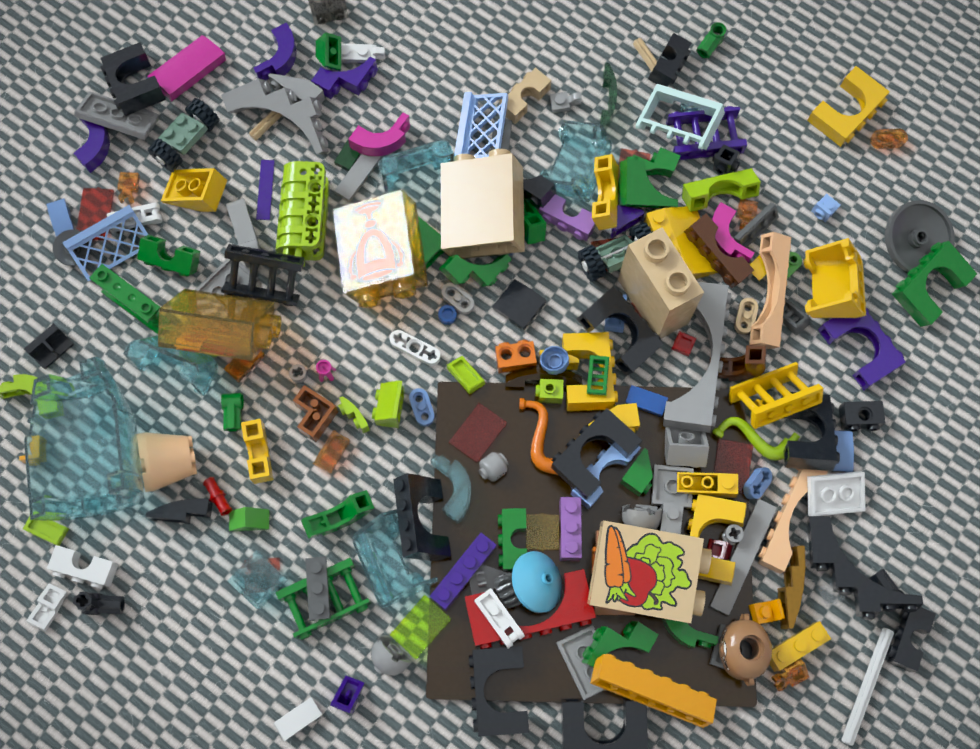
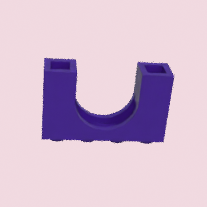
(886, 356)

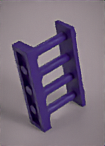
(691, 151)

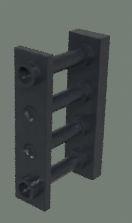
(273, 261)

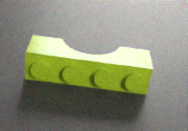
(741, 184)

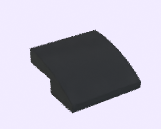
(519, 304)

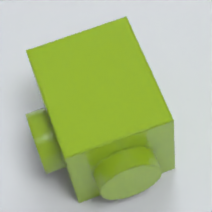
(550, 391)

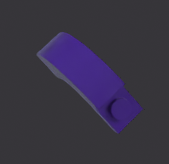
(284, 57)
(96, 147)

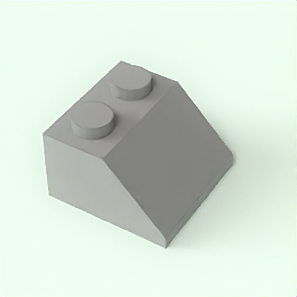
(686, 447)

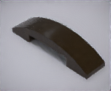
(518, 377)

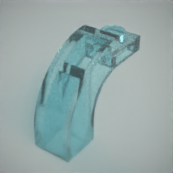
(461, 498)

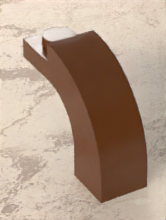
(746, 366)

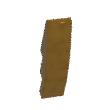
(794, 585)

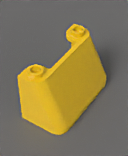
(836, 281)

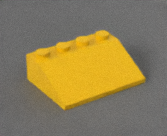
(675, 222)

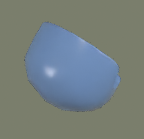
(554, 360)

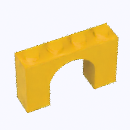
(841, 127)
(582, 346)
(710, 511)

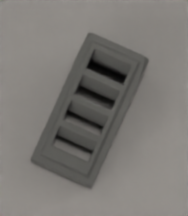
(802, 318)

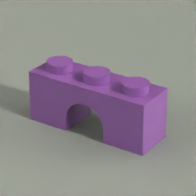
(580, 225)
(570, 529)

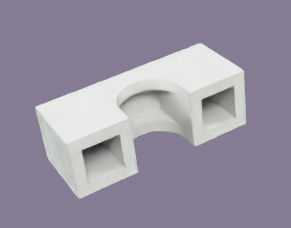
(65, 562)

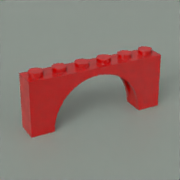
(571, 611)

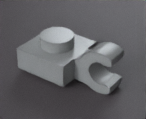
(561, 101)

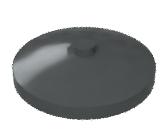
(914, 230)

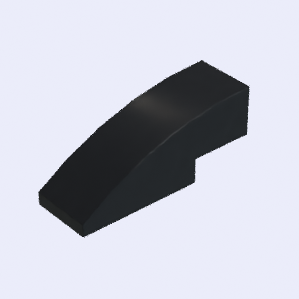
(181, 511)

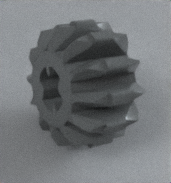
(505, 590)

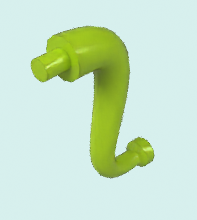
(766, 450)

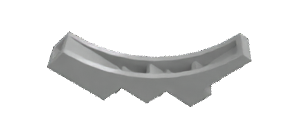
(303, 113)

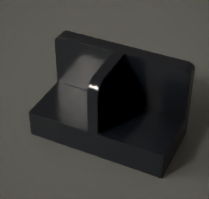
(49, 346)

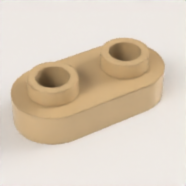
(746, 317)

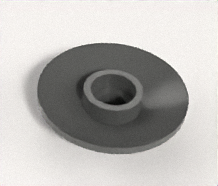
(63, 254)

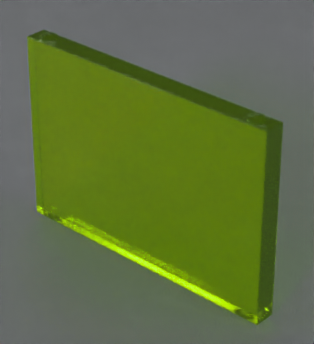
(420, 626)

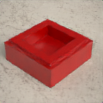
(683, 343)

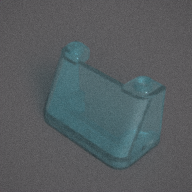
(433, 152)
(575, 160)
(194, 368)

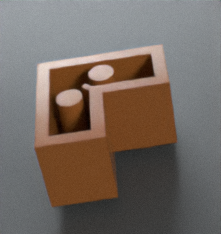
(319, 413)

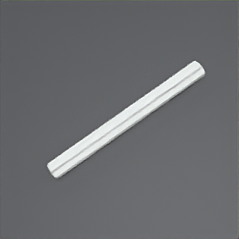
(867, 686)

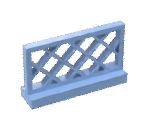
(467, 123)
(99, 228)

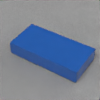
(647, 400)

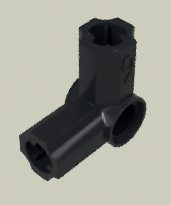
(98, 603)

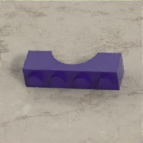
(462, 571)

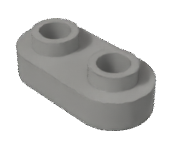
(458, 299)

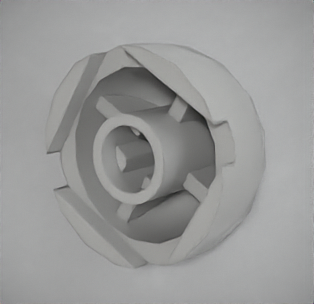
(642, 516)
(389, 657)

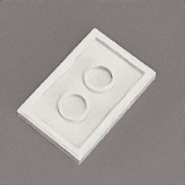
(836, 493)

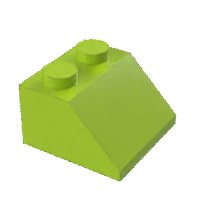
(389, 405)

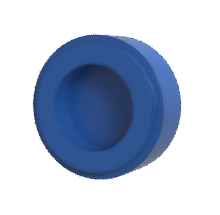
(447, 314)

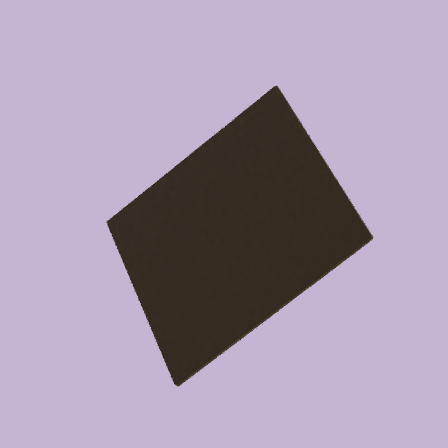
(525, 486)

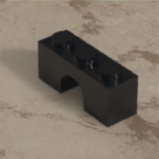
(674, 52)
(902, 651)

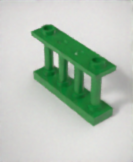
(127, 297)
(342, 568)

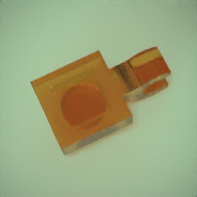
(746, 211)

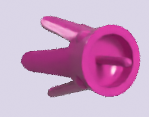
(324, 369)

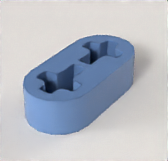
(756, 481)

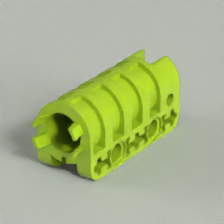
(299, 210)

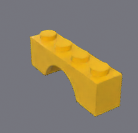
(607, 177)

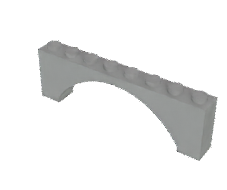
(696, 407)

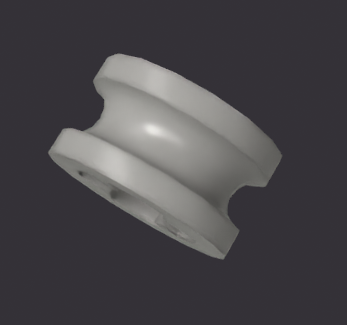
(295, 368)

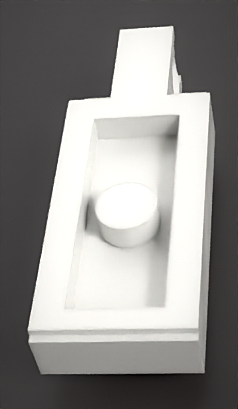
(360, 52)

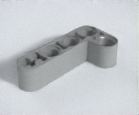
(242, 225)

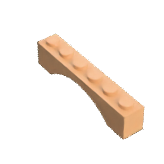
(775, 256)
(778, 549)

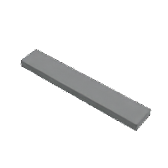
(744, 556)

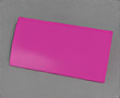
(188, 67)

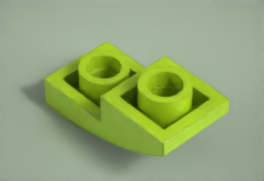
(348, 408)

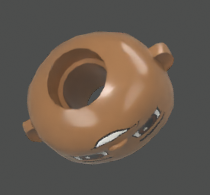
(730, 654)

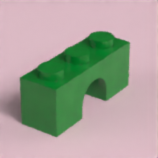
(153, 253)
(512, 521)

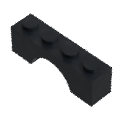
(538, 190)

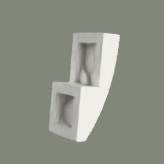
(47, 607)
(297, 719)

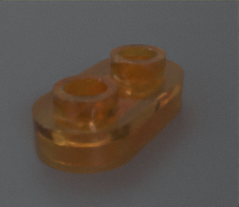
(888, 137)

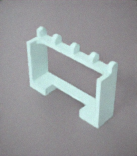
(668, 95)

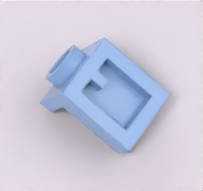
(825, 208)

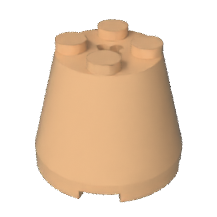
(165, 459)

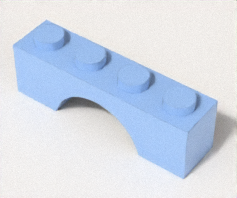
(605, 459)

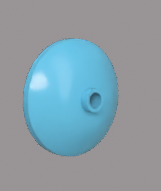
(537, 582)

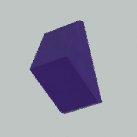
(626, 219)
(347, 694)

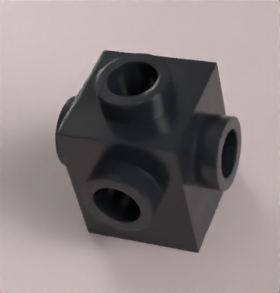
(726, 160)

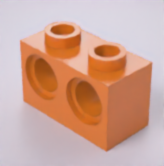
(516, 361)

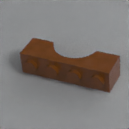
(731, 269)

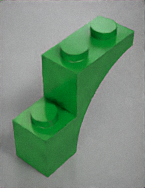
(661, 163)
(458, 270)
(607, 640)

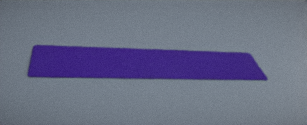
(265, 190)

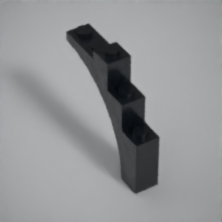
(868, 595)

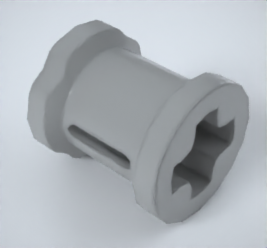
(734, 529)

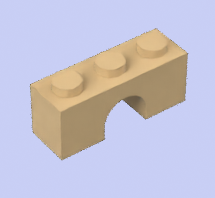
(534, 85)

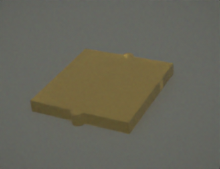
(542, 532)

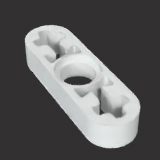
(412, 340)

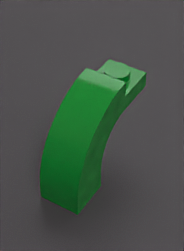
(340, 516)
(688, 636)

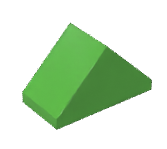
(249, 519)

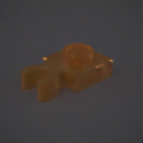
(127, 184)
(793, 675)

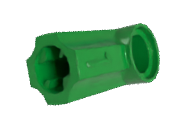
(711, 40)
(232, 405)

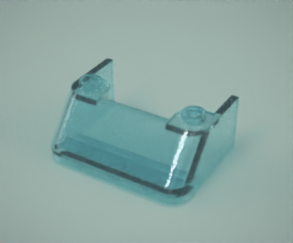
(384, 562)

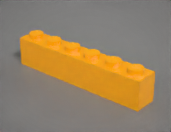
(653, 690)

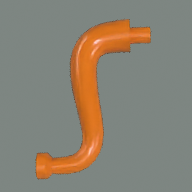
(537, 446)

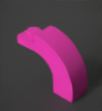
(380, 143)
(727, 245)

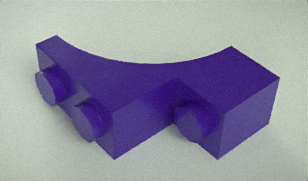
(352, 80)

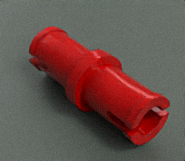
(217, 496)

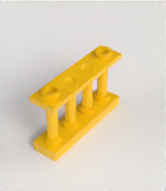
(780, 408)

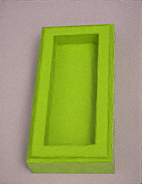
(465, 374)
(47, 530)

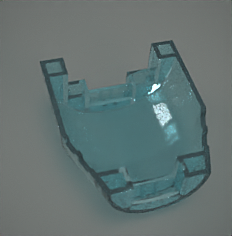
(81, 447)

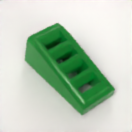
(604, 360)

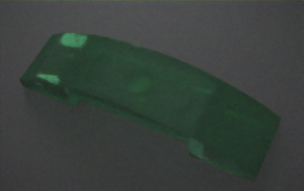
(609, 81)

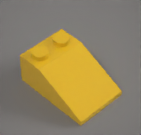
(195, 189)

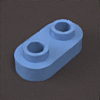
(421, 408)

